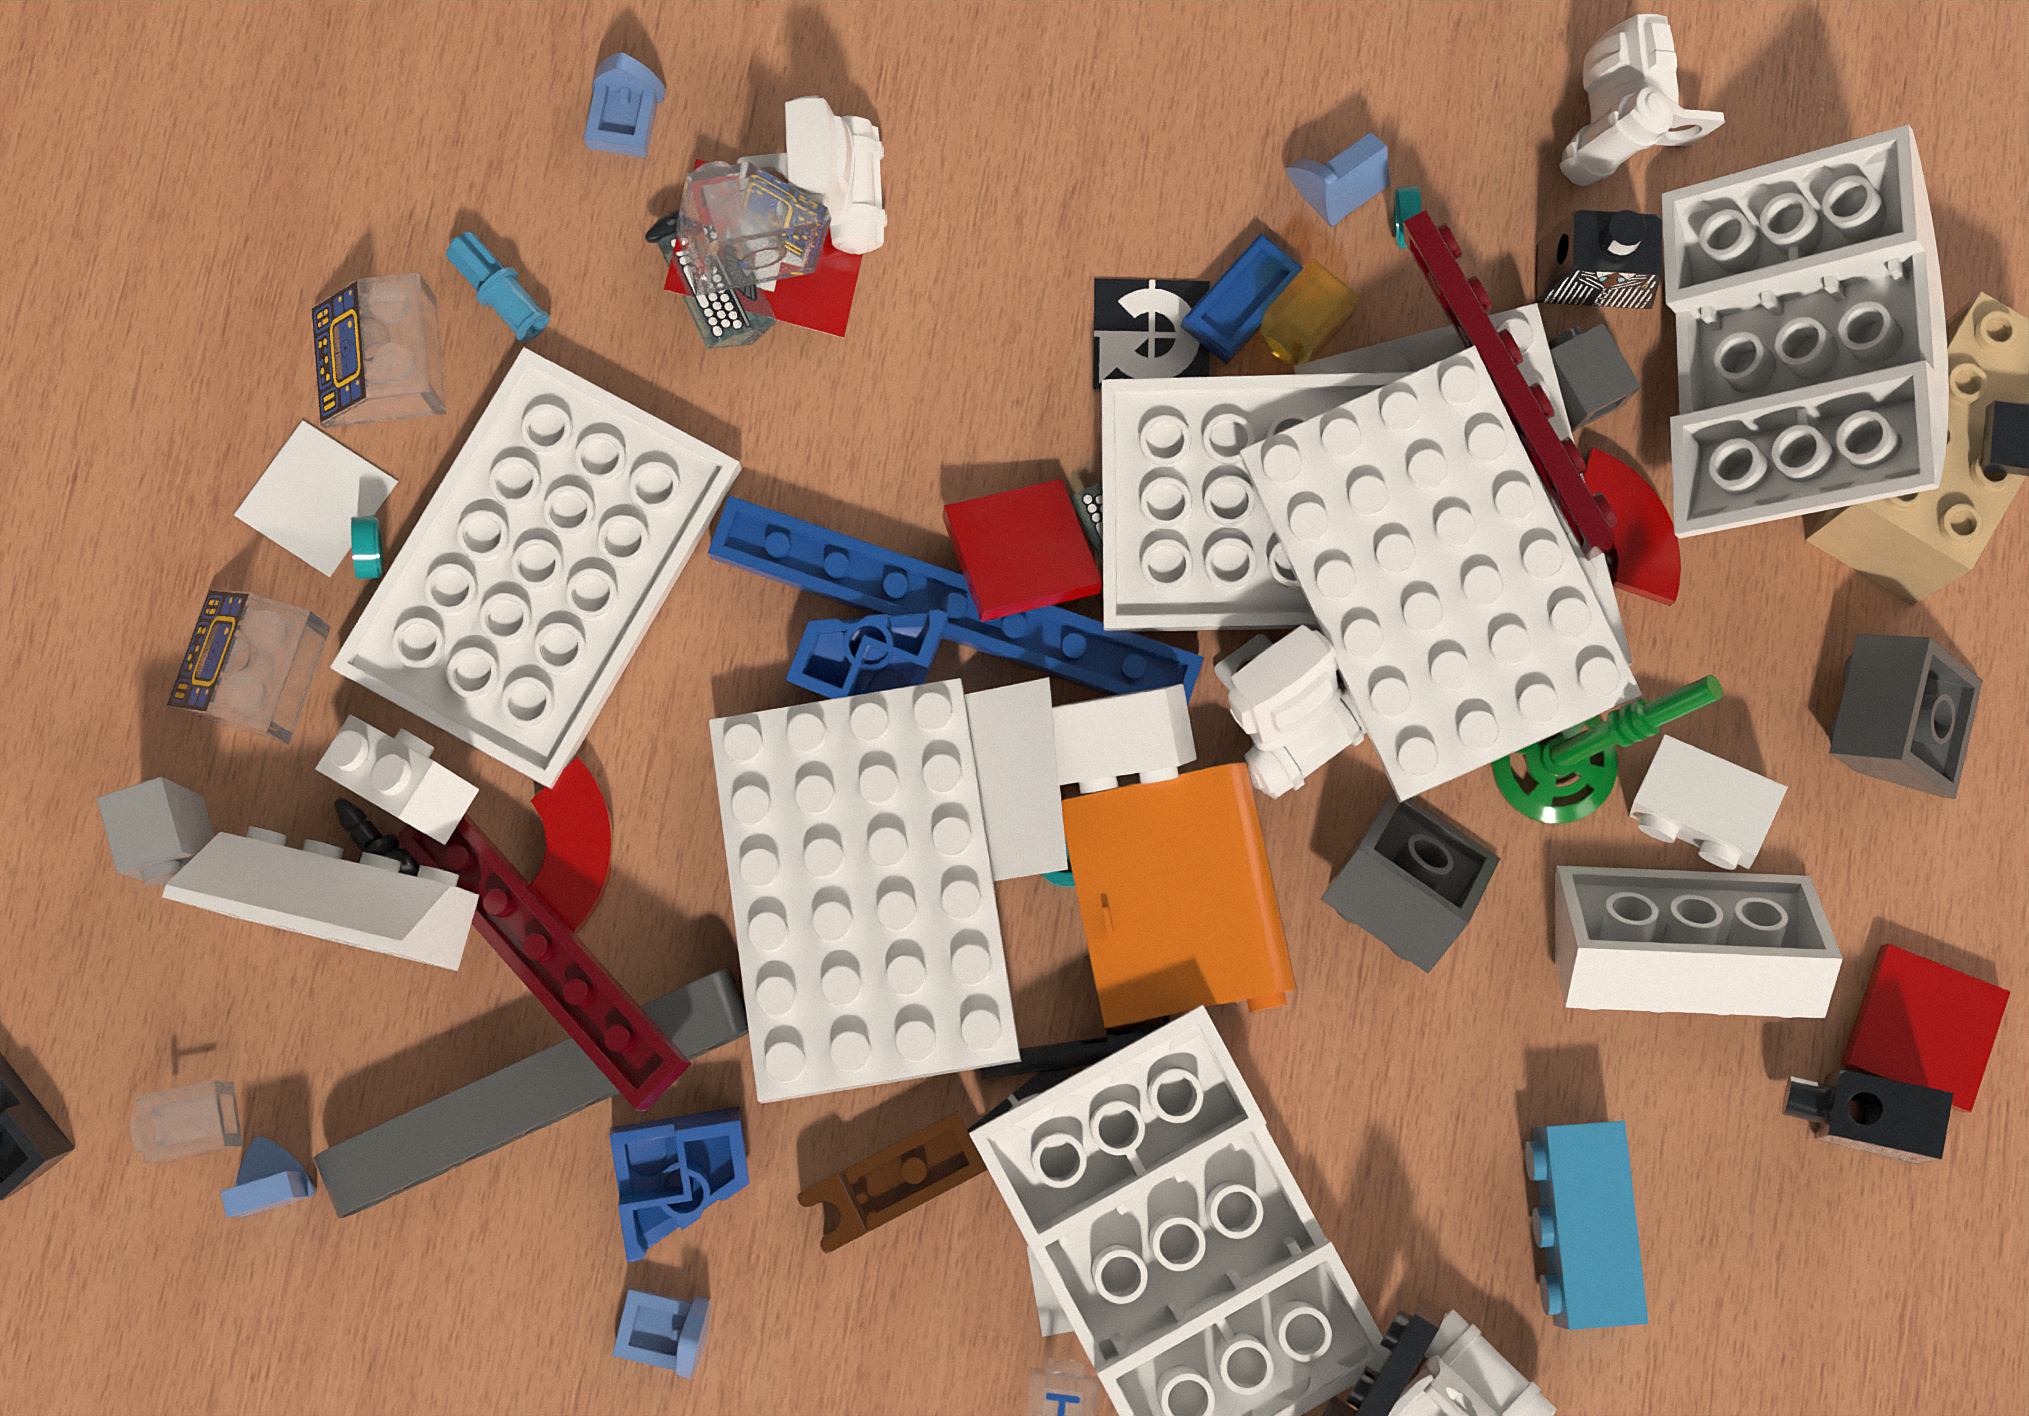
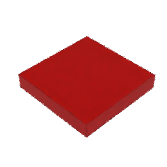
(1021, 549)
(1926, 1025)

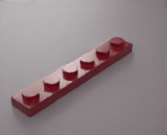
(1527, 406)
(555, 964)

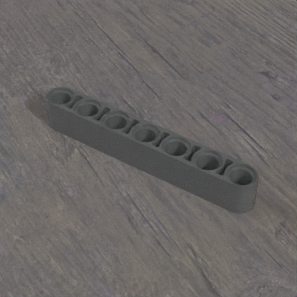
(513, 1102)

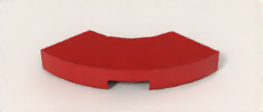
(1644, 541)
(577, 847)

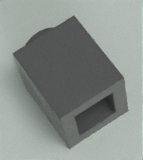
(1591, 374)

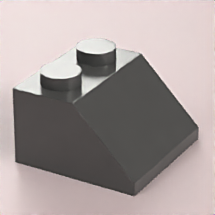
(1905, 713)
(1411, 881)

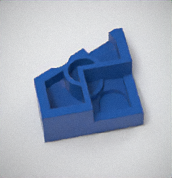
(867, 653)
(674, 1172)

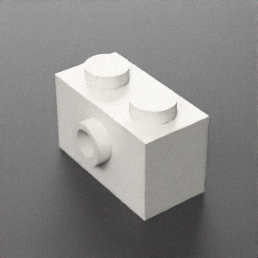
(1123, 736)
(398, 777)
(1706, 804)

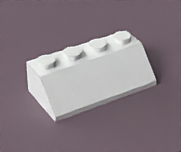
(330, 897)
(1693, 942)

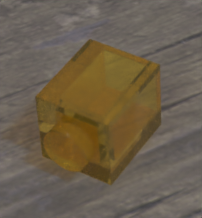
(1307, 314)

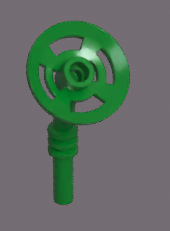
(1573, 751)

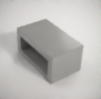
(154, 829)

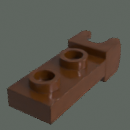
(897, 1179)

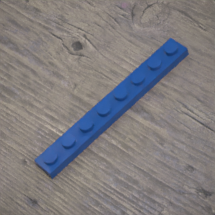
(897, 584)

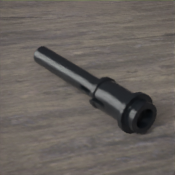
(1071, 1053)

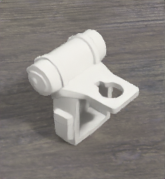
(1631, 100)
(837, 166)
(1289, 707)
(1468, 1379)

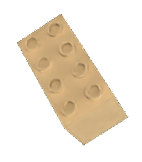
(1938, 534)

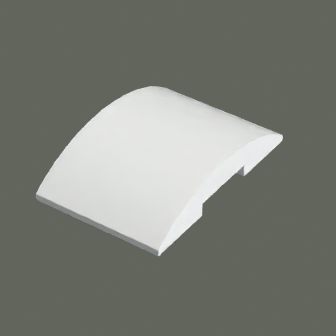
(1806, 336)
(1180, 1234)

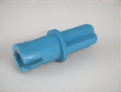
(497, 286)

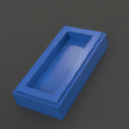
(1238, 300)

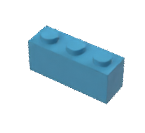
(1587, 1225)

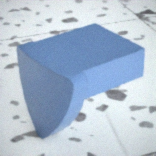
(623, 106)
(1343, 181)
(267, 1180)
(663, 1331)

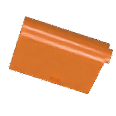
(1178, 896)

